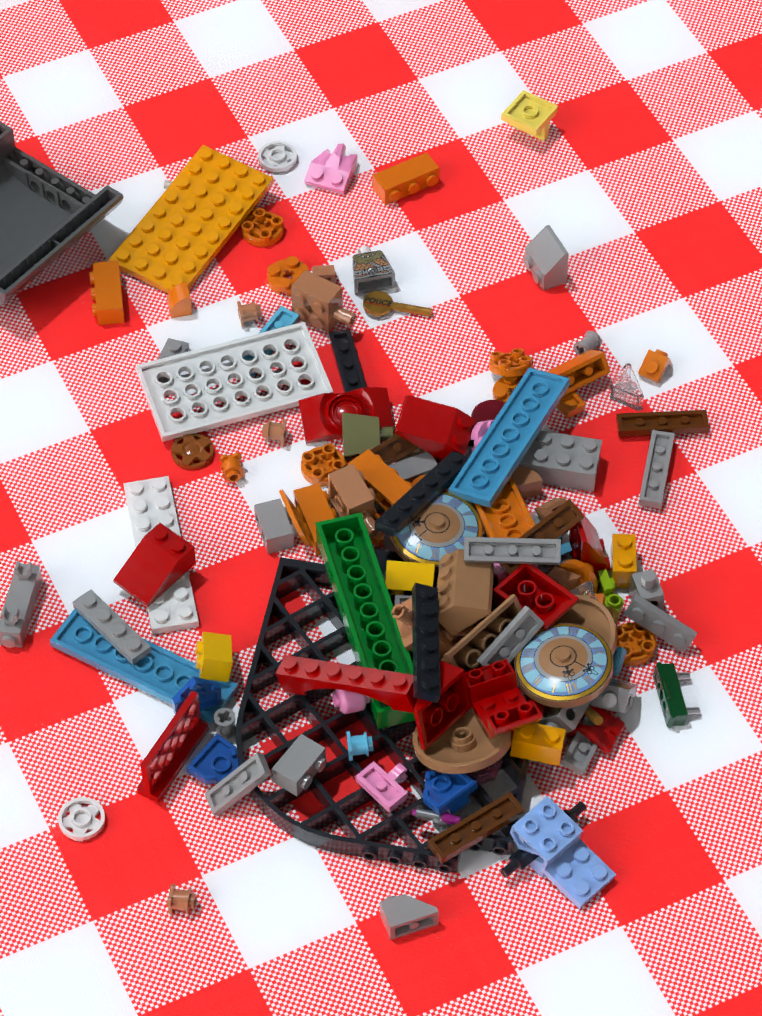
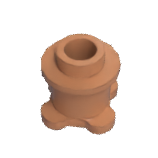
(248, 312)
(275, 431)
(181, 900)

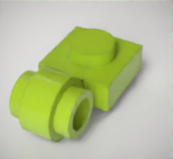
(607, 587)

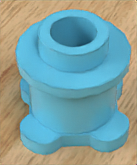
(358, 745)

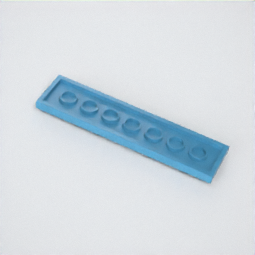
(509, 437)
(158, 673)

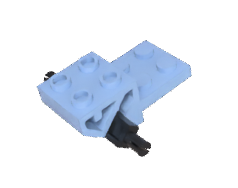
(553, 848)

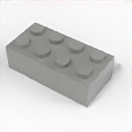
(564, 460)

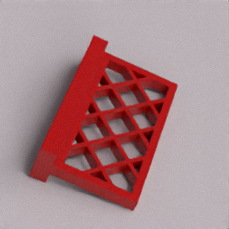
(172, 749)

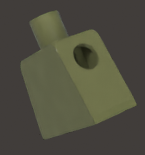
(362, 433)

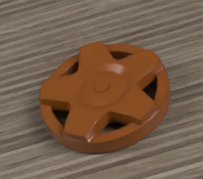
(192, 450)

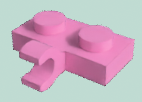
(384, 786)

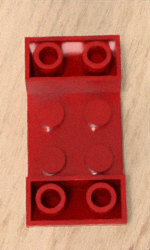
(498, 700)

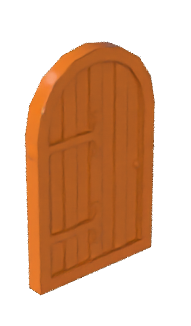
(295, 518)

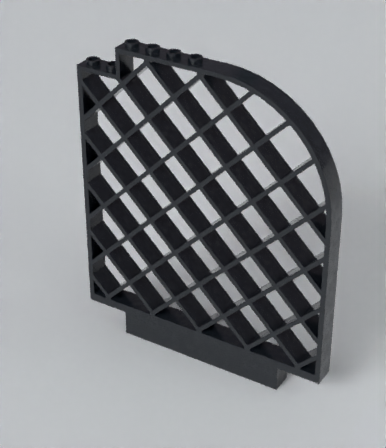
(289, 577)

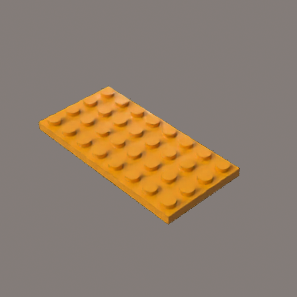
(192, 220)

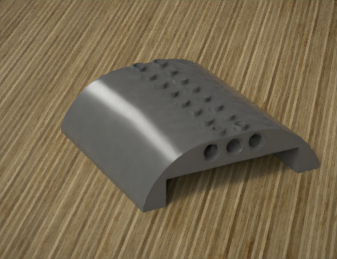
(40, 214)

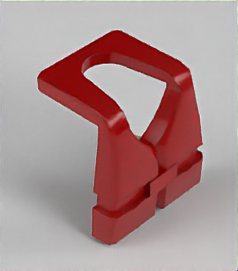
(604, 734)

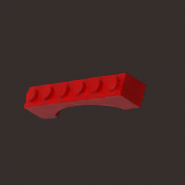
(304, 674)

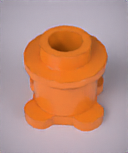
(232, 467)

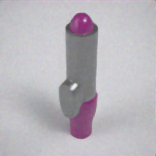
(443, 820)

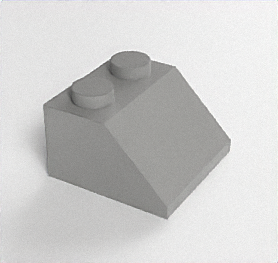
(547, 259)

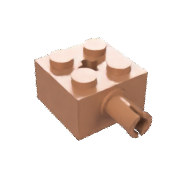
(319, 302)
(351, 496)
(403, 616)

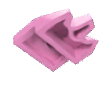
(332, 170)

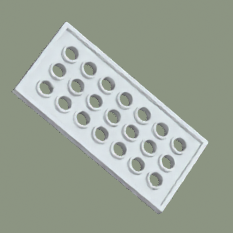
(234, 351)

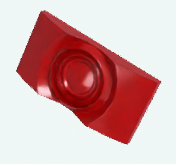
(323, 412)

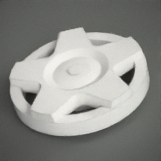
(277, 158)
(81, 819)

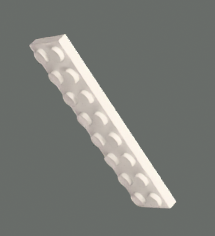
(148, 505)

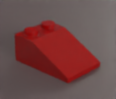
(434, 426)
(587, 546)
(155, 564)
(536, 592)
(436, 718)

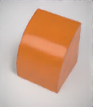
(179, 301)

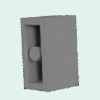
(274, 525)
(299, 765)

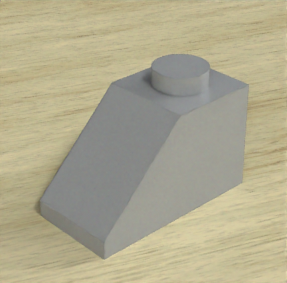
(406, 915)

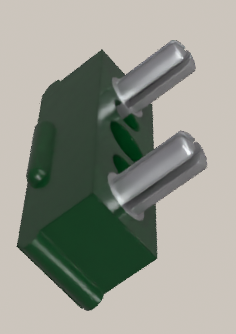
(671, 696)

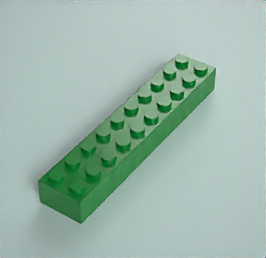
(364, 604)

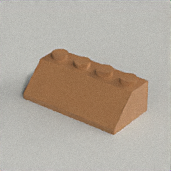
(463, 591)
(475, 643)

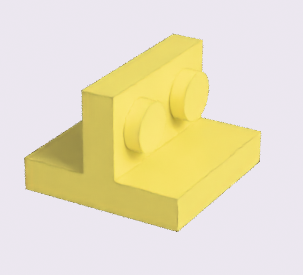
(530, 114)

